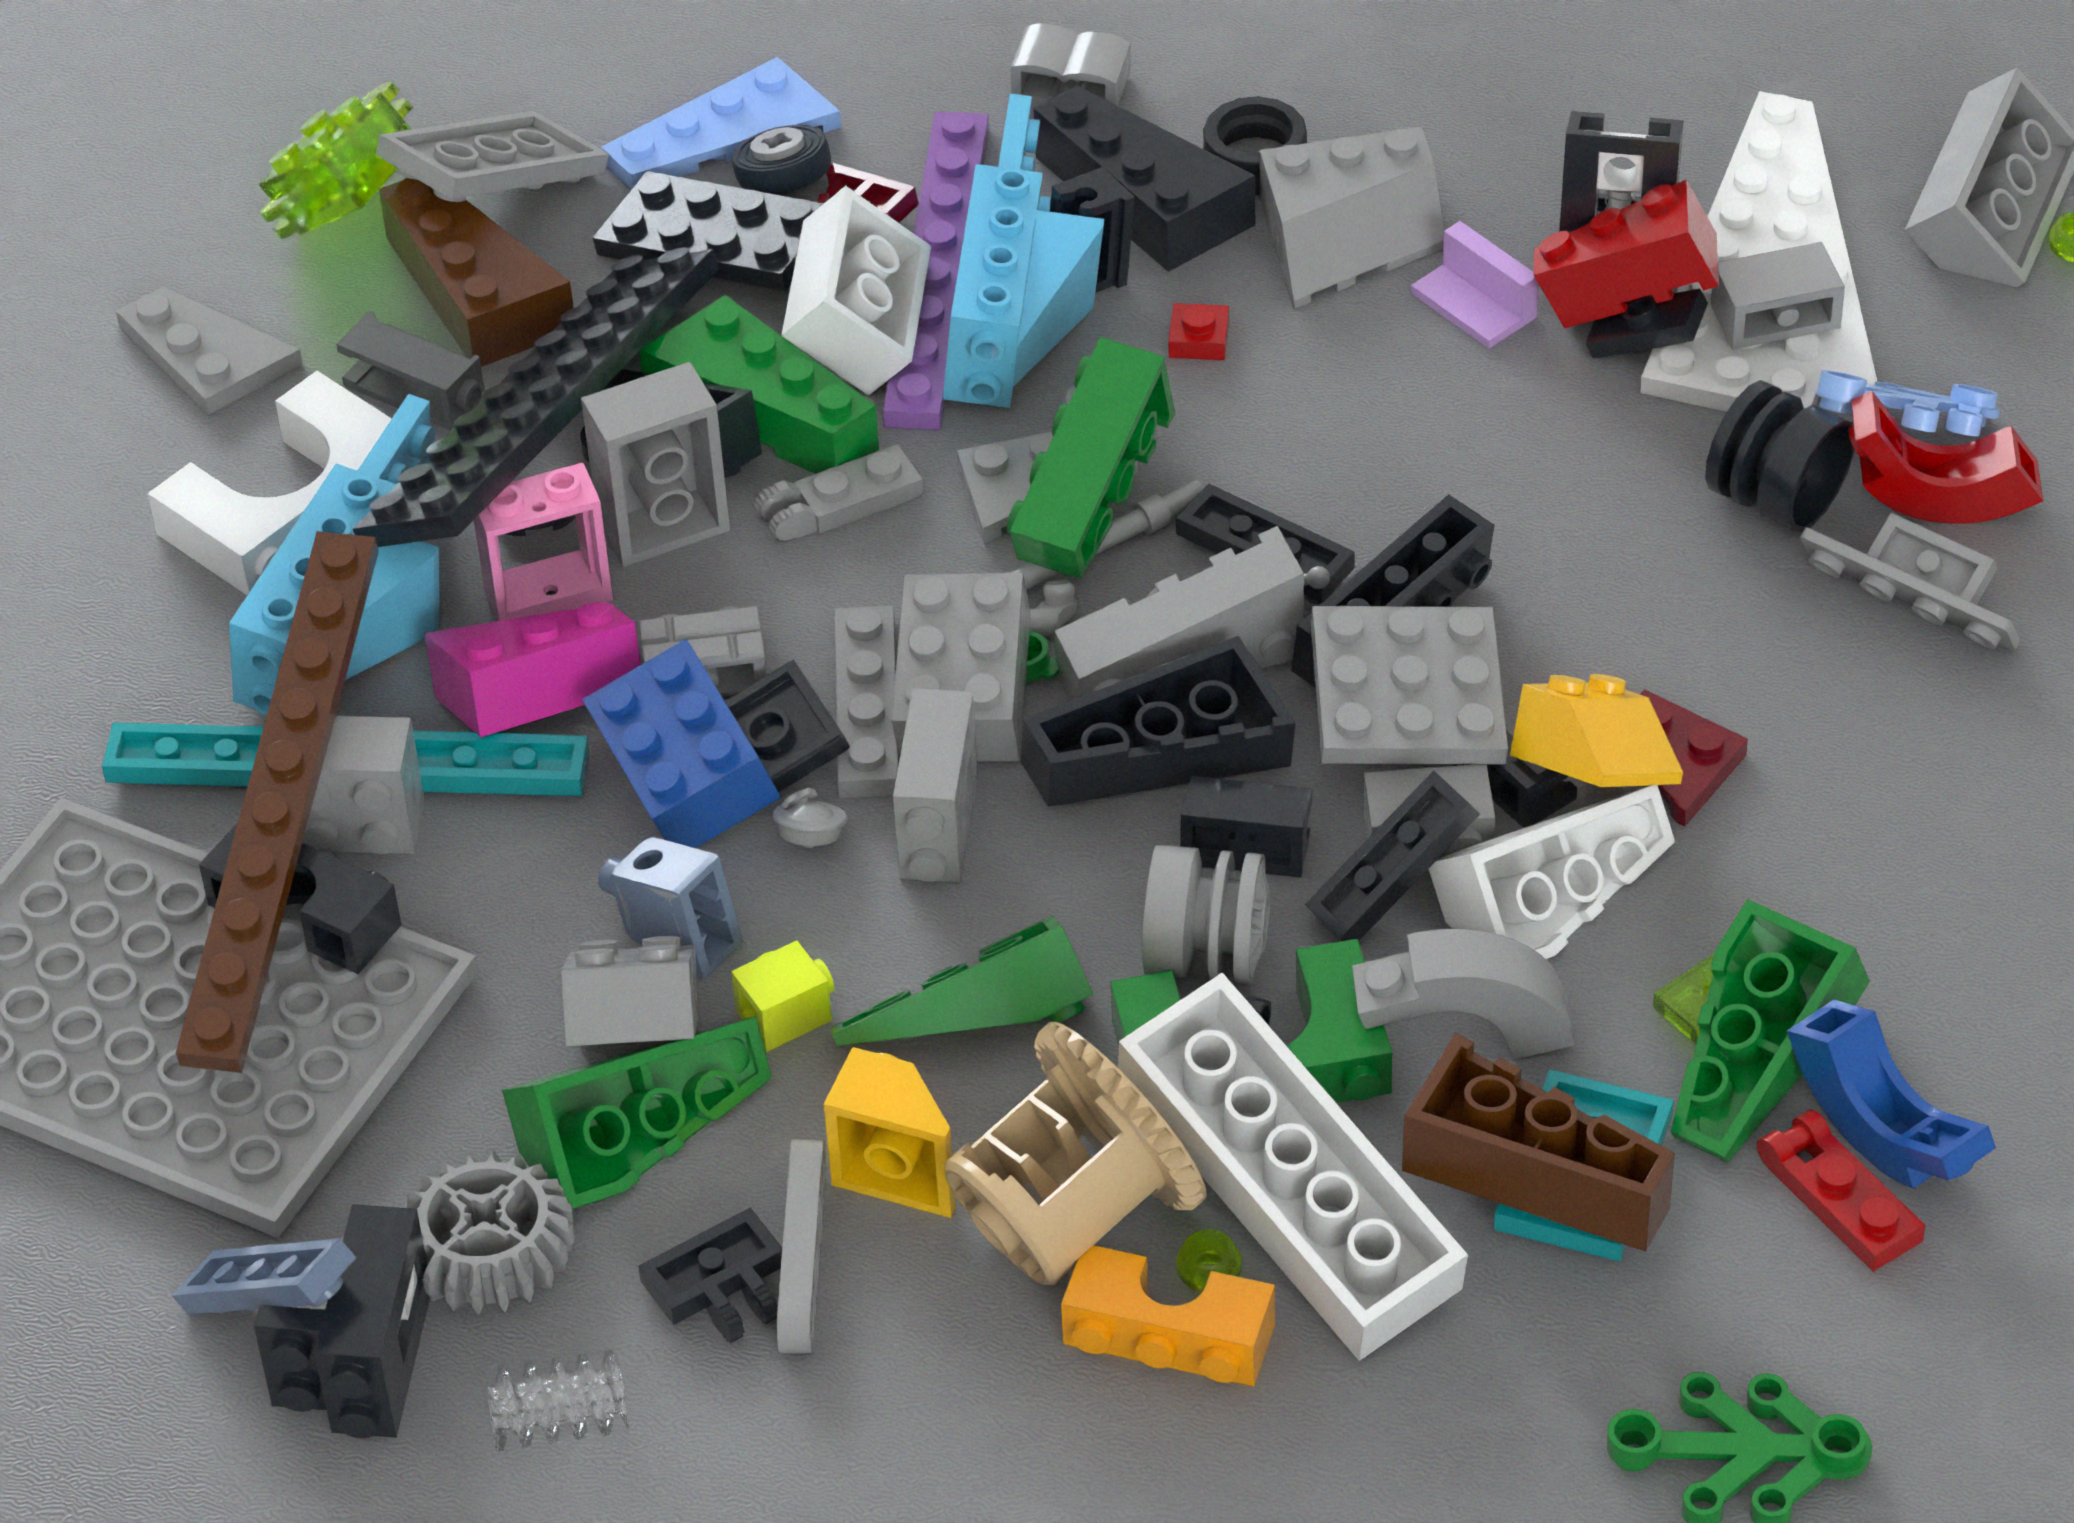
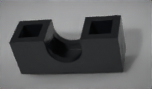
(344, 910)

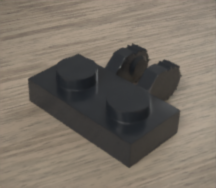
(713, 1267)

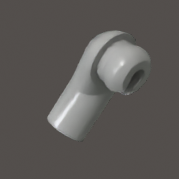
(1056, 609)

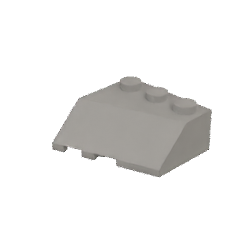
(1350, 207)

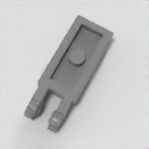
(840, 494)

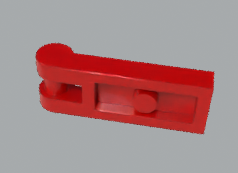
(1841, 1191)

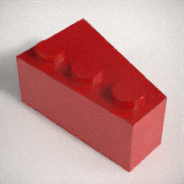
(1628, 255)

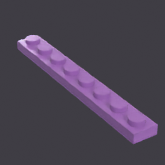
(954, 149)

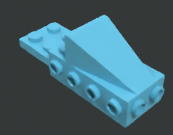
(1020, 272)
(404, 583)

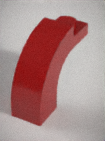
(1938, 481)

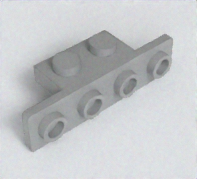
(1923, 569)

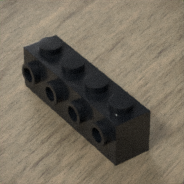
(1419, 569)

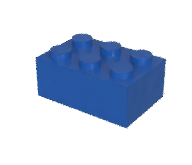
(681, 747)

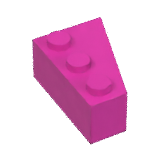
(530, 665)

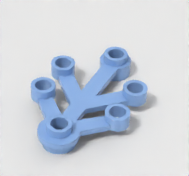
(1967, 404)

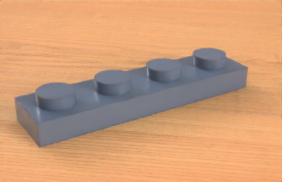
(266, 1276)

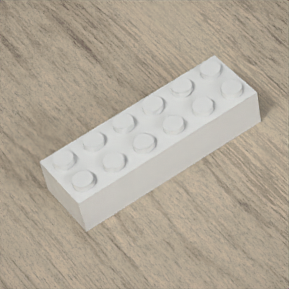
(1293, 1167)

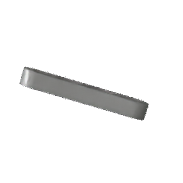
(801, 1247)

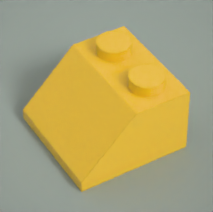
(1594, 733)
(888, 1134)

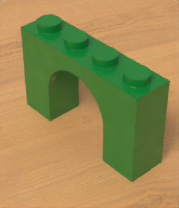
(1332, 1047)

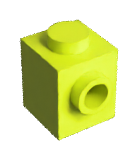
(784, 994)

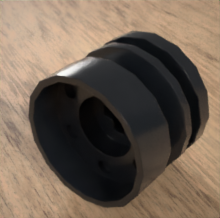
(1780, 456)

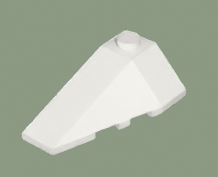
(1553, 873)

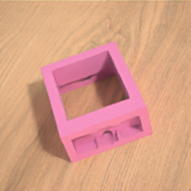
(576, 576)

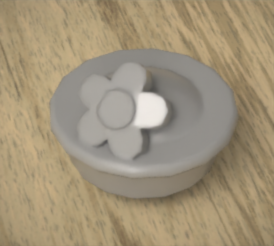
(808, 821)

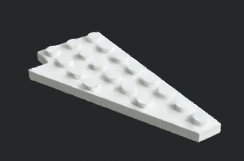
(1768, 201)

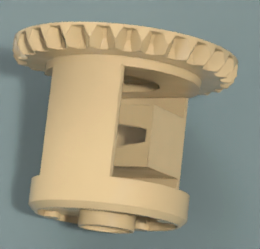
(1034, 1180)

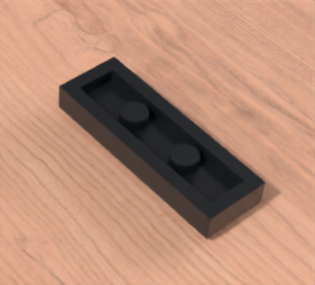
(1226, 521)
(1392, 859)

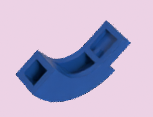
(1874, 1105)

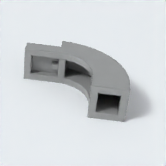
(1470, 975)

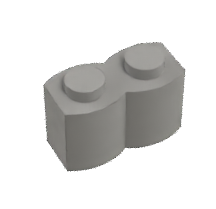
(1058, 59)

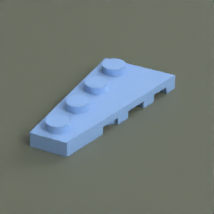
(719, 123)

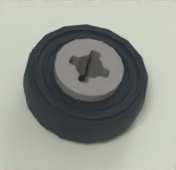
(782, 159)

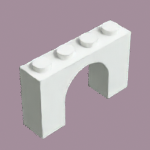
(240, 532)

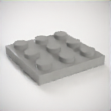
(1408, 685)

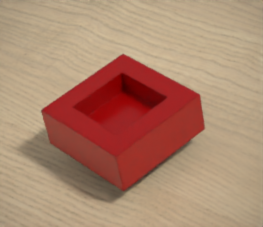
(1198, 331)

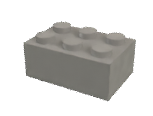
(656, 463)
(972, 638)

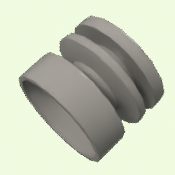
(1204, 913)

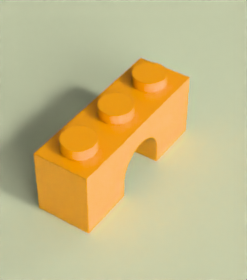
(1213, 1336)

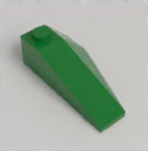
(1014, 983)
(1762, 984)
(627, 1112)

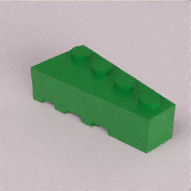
(797, 402)
(1091, 457)

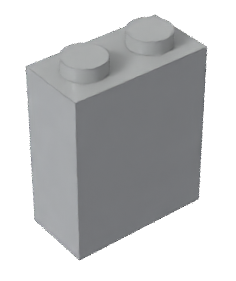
(936, 785)

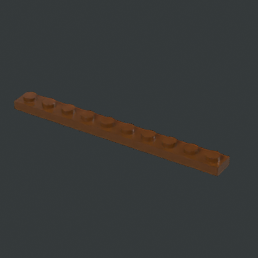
(277, 804)

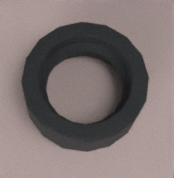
(1248, 119)

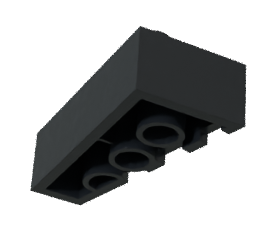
(1181, 192)
(1159, 728)

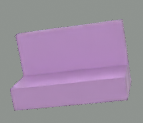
(1479, 287)

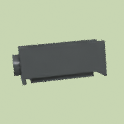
(403, 364)

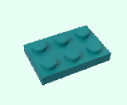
(1635, 1109)

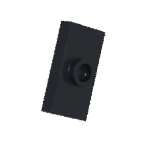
(1648, 324)

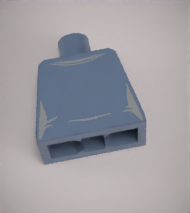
(675, 893)

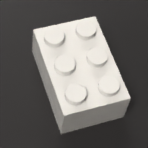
(856, 291)

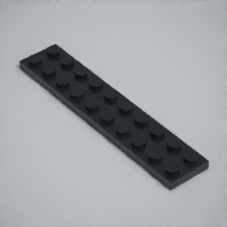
(536, 398)

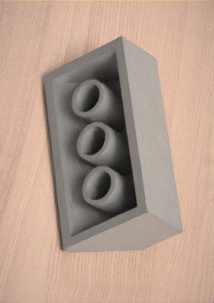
(1995, 183)

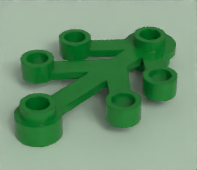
(1747, 1444)

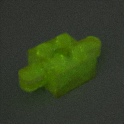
(333, 163)

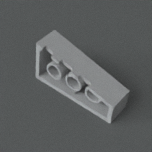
(1240, 595)

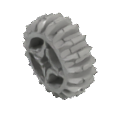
(485, 1211)

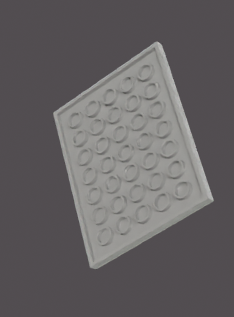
(94, 998)

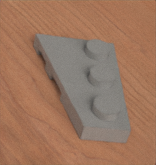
(205, 350)
(998, 477)

